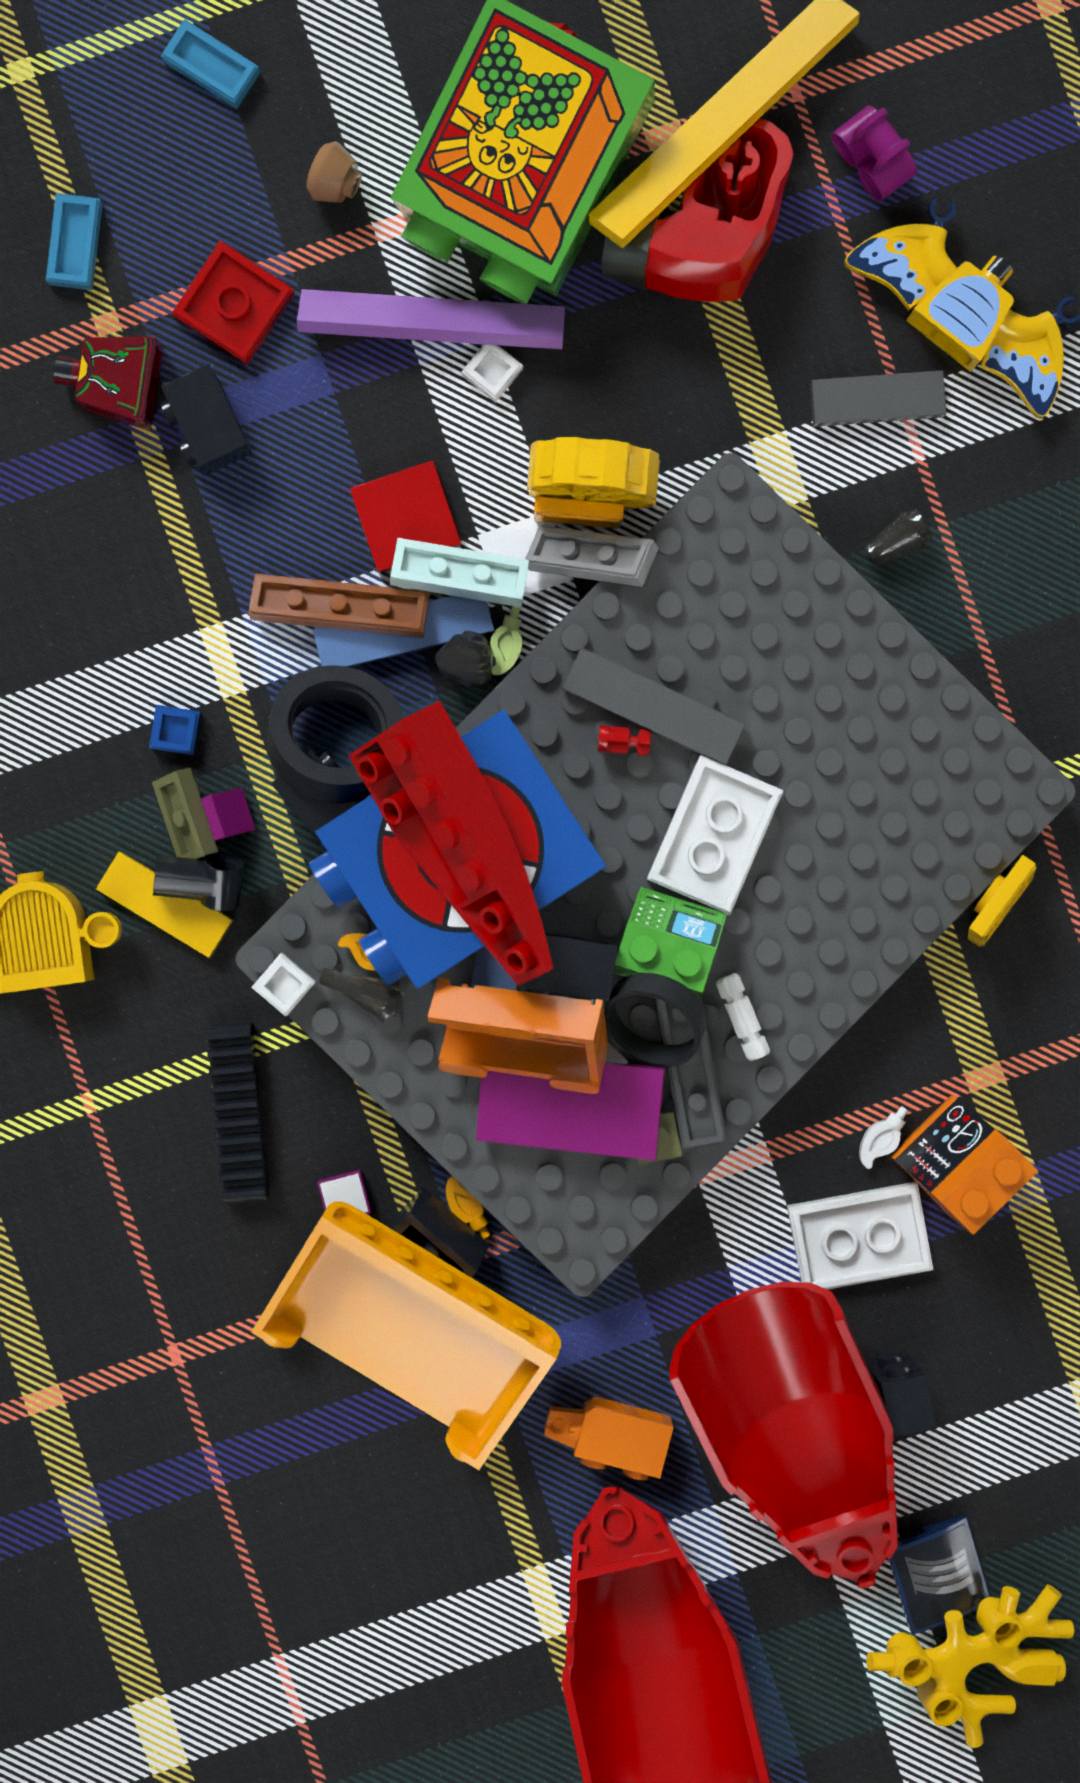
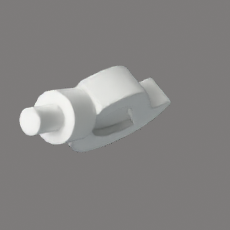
(882, 1137)

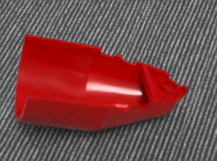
(794, 1424)
(651, 1659)

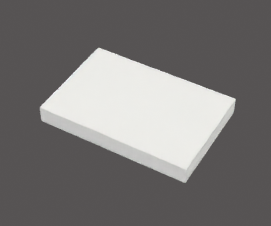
(714, 834)
(860, 1236)

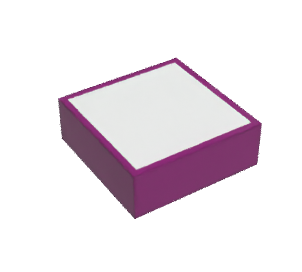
(345, 1188)

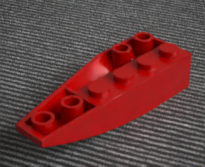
(456, 834)

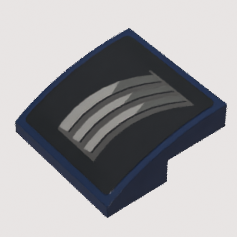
(938, 1574)

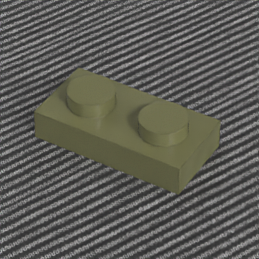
(184, 815)

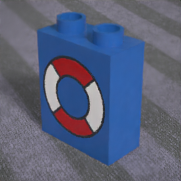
(415, 923)

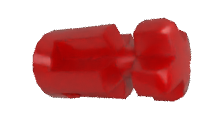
(618, 740)

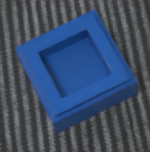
(175, 730)

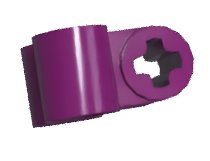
(875, 151)

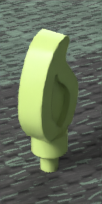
(507, 643)

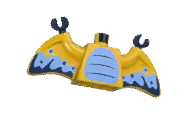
(967, 308)

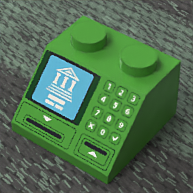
(670, 939)

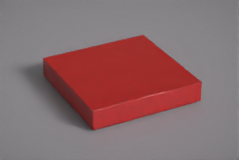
(233, 303)
(405, 507)

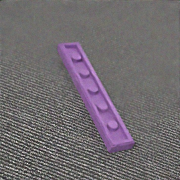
(431, 319)

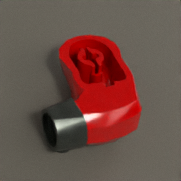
(720, 227)

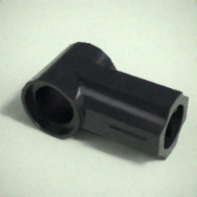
(212, 881)

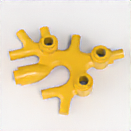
(943, 1669)

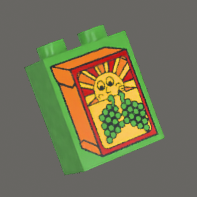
(521, 150)

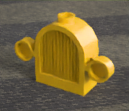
(48, 935)

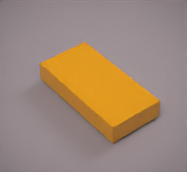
(578, 512)

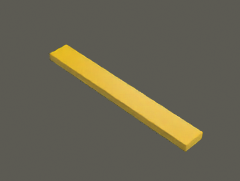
(722, 120)

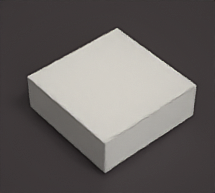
(492, 371)
(284, 984)

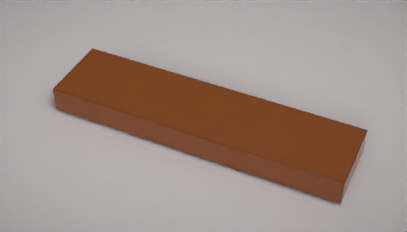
(339, 605)

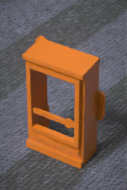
(521, 1035)

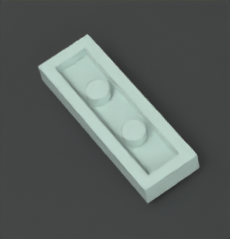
(459, 572)

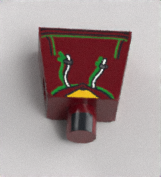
(115, 377)

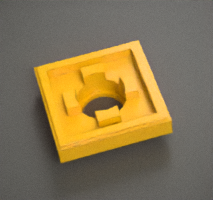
(999, 900)

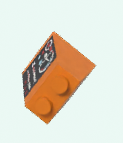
(963, 1164)

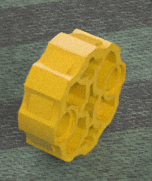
(594, 471)

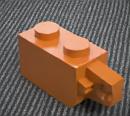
(613, 1436)

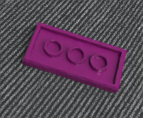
(614, 1122)

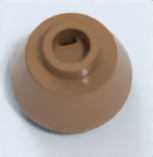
(333, 174)

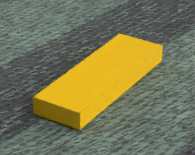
(185, 919)

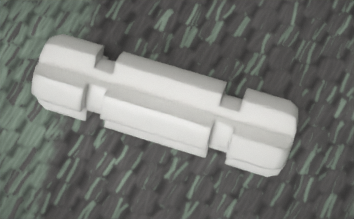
(742, 1017)

